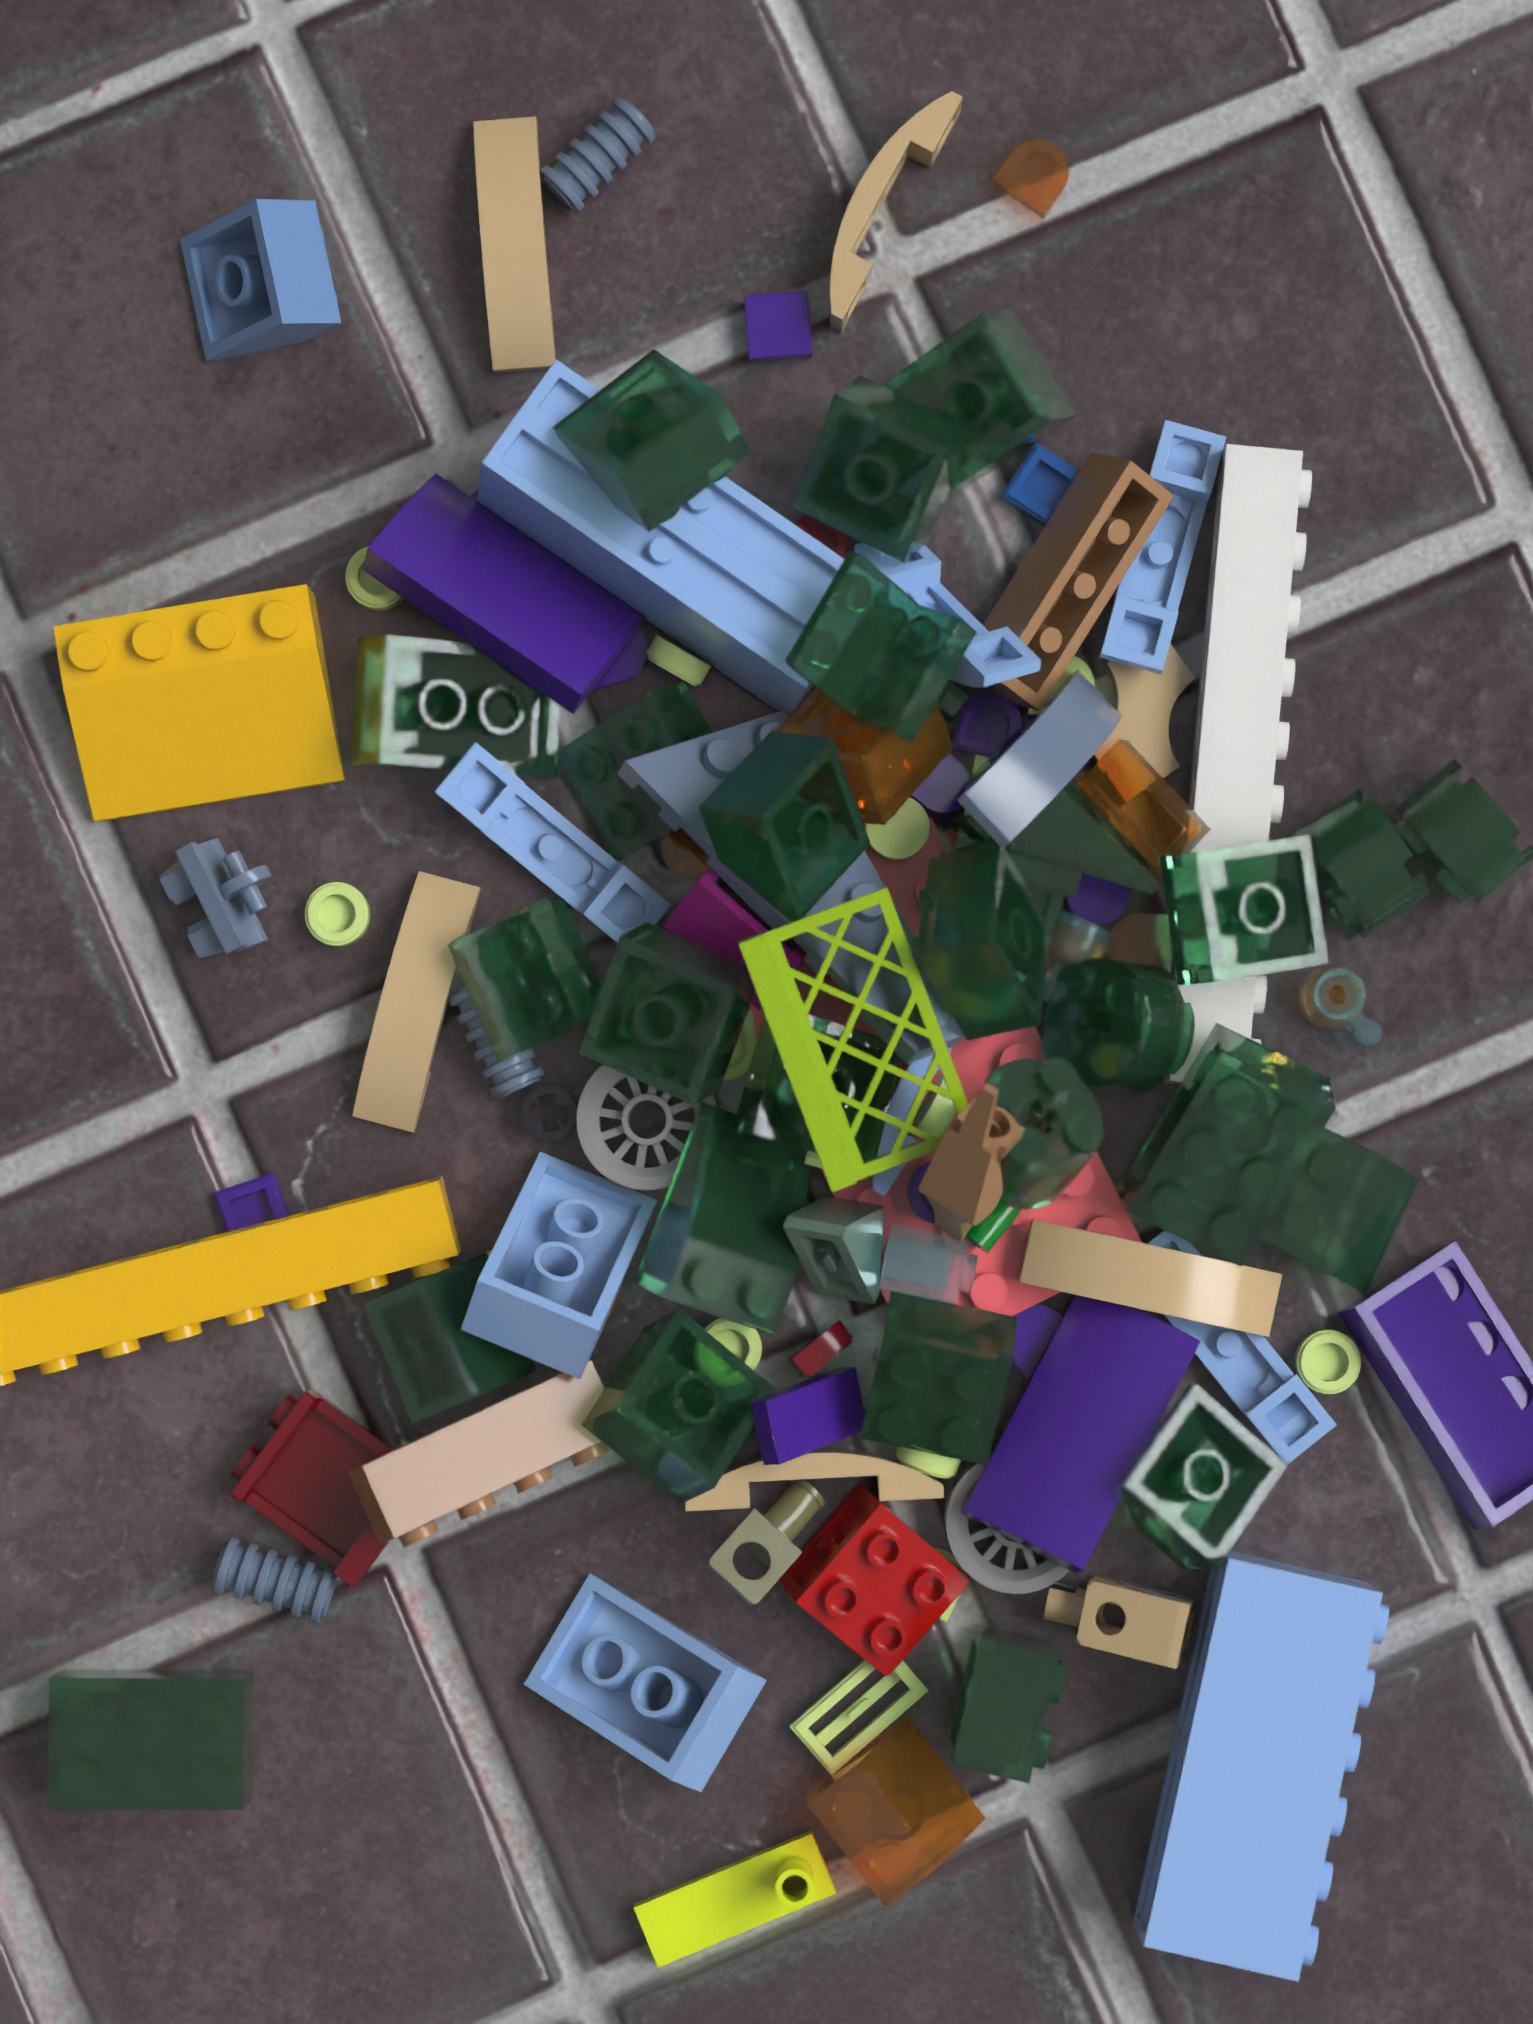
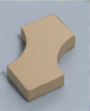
(1145, 709)

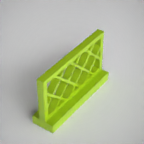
(802, 1053)

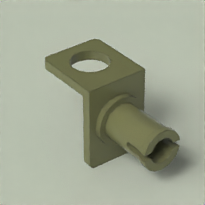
(768, 1539)

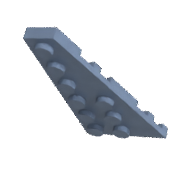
(685, 776)

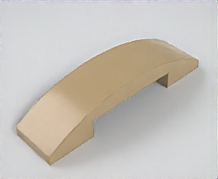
(920, 140)
(513, 244)
(414, 1002)
(1150, 1278)
(894, 1478)

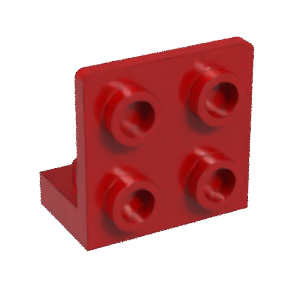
(873, 1580)

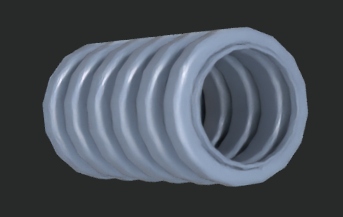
(597, 154)
(507, 1075)
(274, 1580)

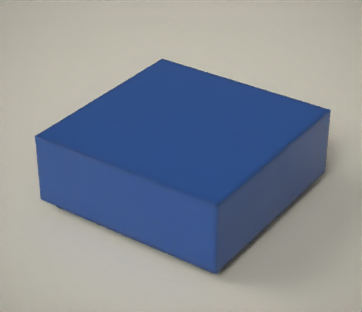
(1039, 484)

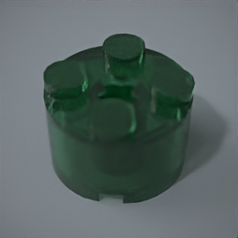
(1463, 834)
(1361, 866)
(1118, 1023)
(1059, 1130)

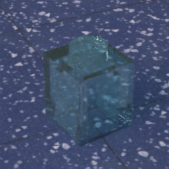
(927, 1264)

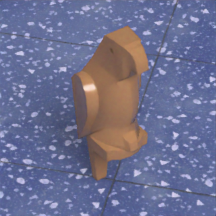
(966, 1169)

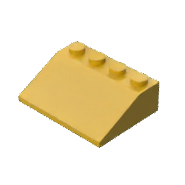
(200, 702)

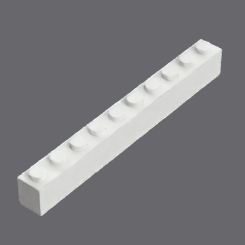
(1243, 684)

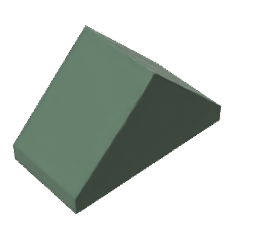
(839, 1246)

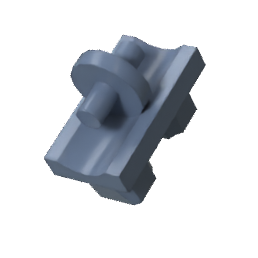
(226, 893)

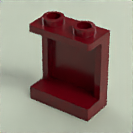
(306, 1485)

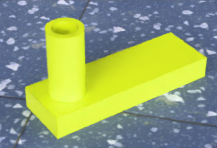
(734, 1898)

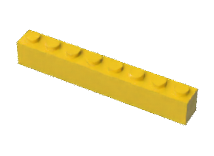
(226, 1277)

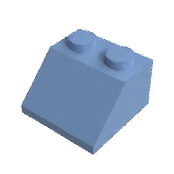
(260, 278)

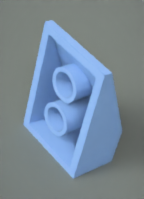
(558, 1265)
(645, 1683)

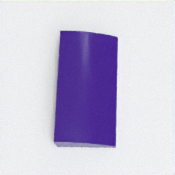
(502, 592)
(1454, 1379)
(1080, 1429)

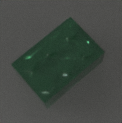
(1229, 1144)
(150, 1739)

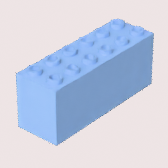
(714, 577)
(1259, 1765)

